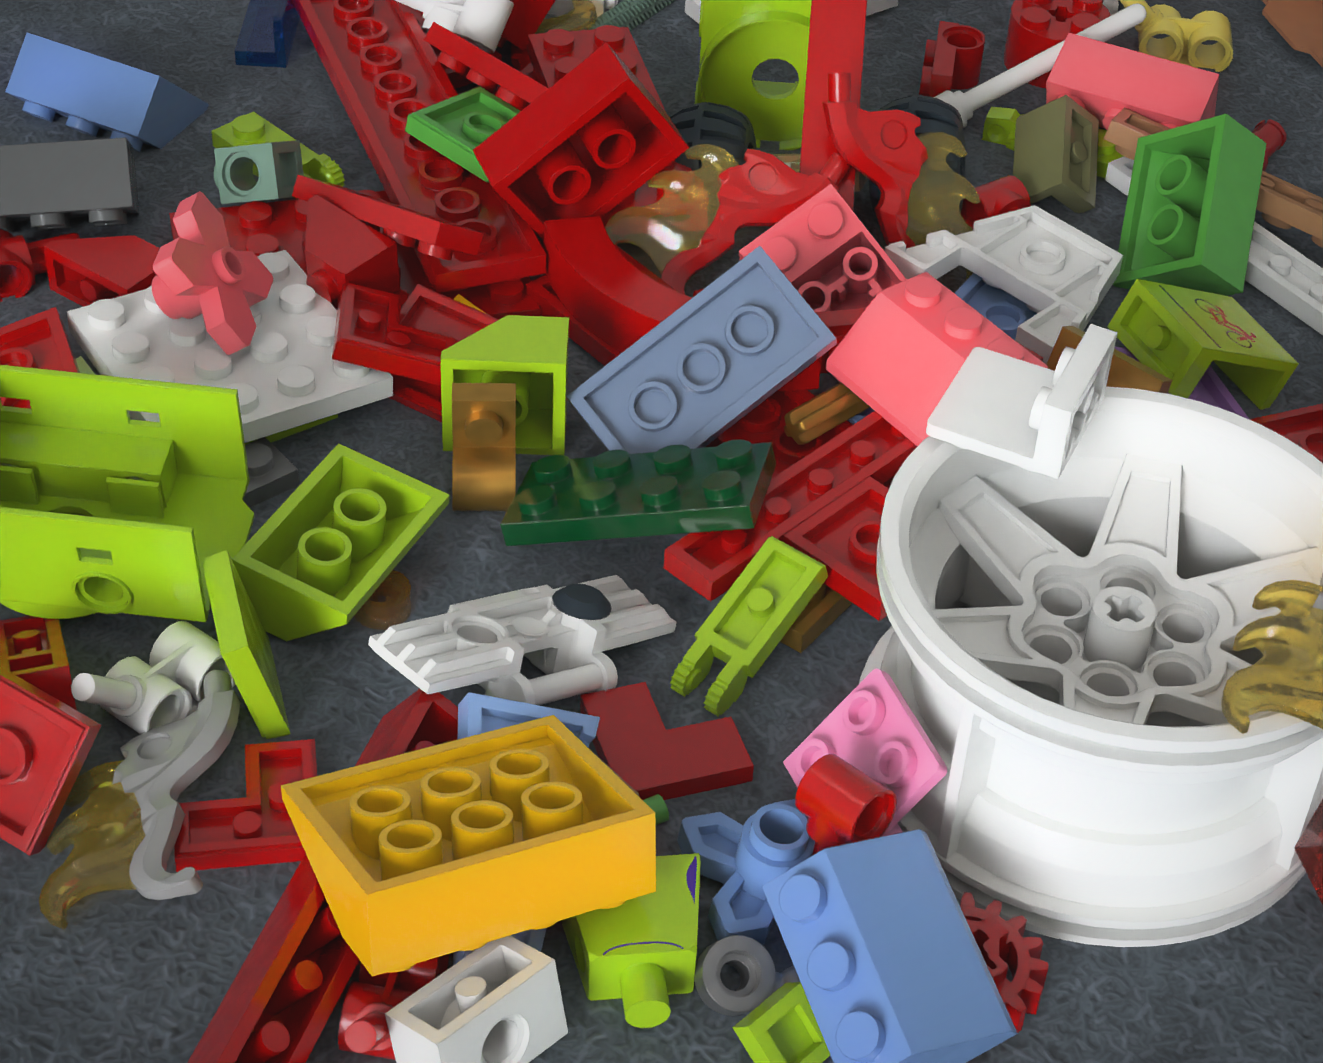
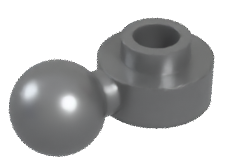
(755, 972)

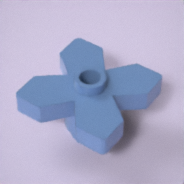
(746, 860)

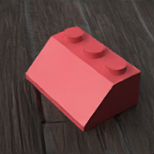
(1112, 77)
(911, 349)

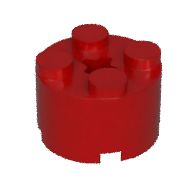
(1044, 23)

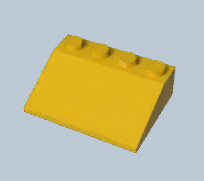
(471, 842)

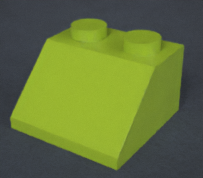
(521, 352)

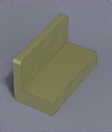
(1058, 153)

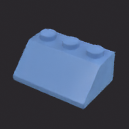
(100, 94)
(887, 954)

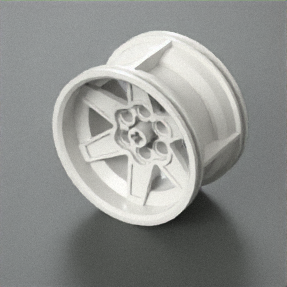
(1079, 662)

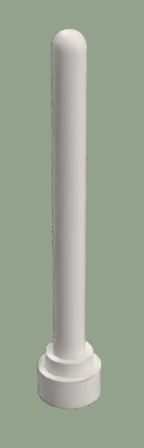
(1038, 64)

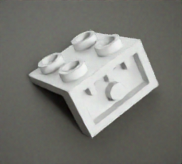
(1025, 409)

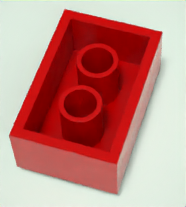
(581, 144)

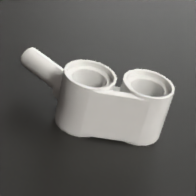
(473, 20)
(157, 692)

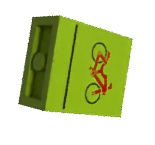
(1187, 329)

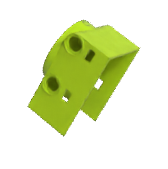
(739, 38)
(149, 492)

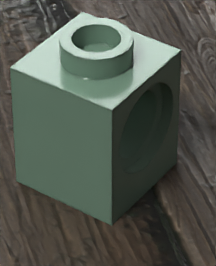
(277, 168)

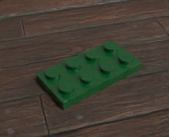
(640, 493)

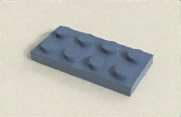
(705, 362)

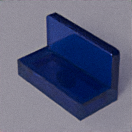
(267, 33)

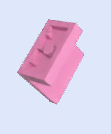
(880, 738)

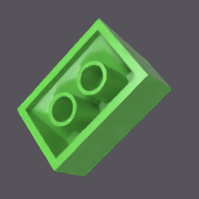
(1192, 207)

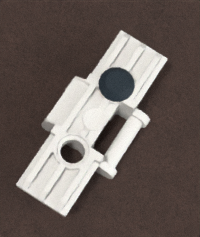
(553, 628)

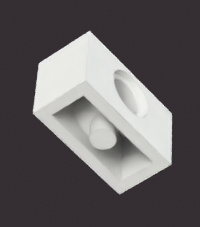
(484, 1009)

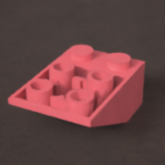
(828, 254)

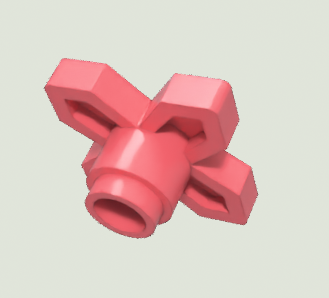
(208, 277)

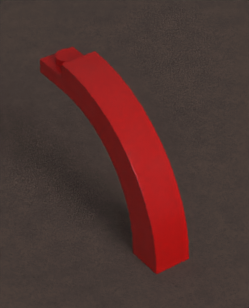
(623, 302)

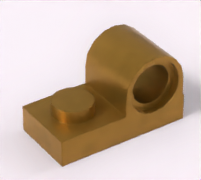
(483, 446)

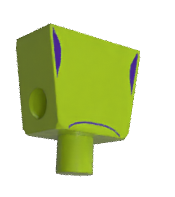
(643, 945)

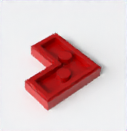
(372, 338)
(663, 760)
(250, 827)

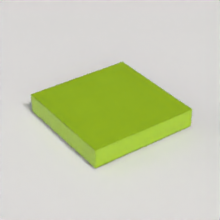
(245, 646)

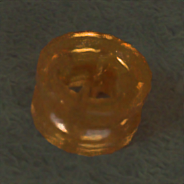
(393, 611)

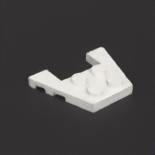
(1031, 258)

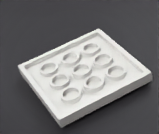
(280, 377)

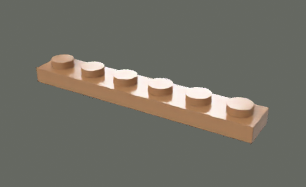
(1278, 200)

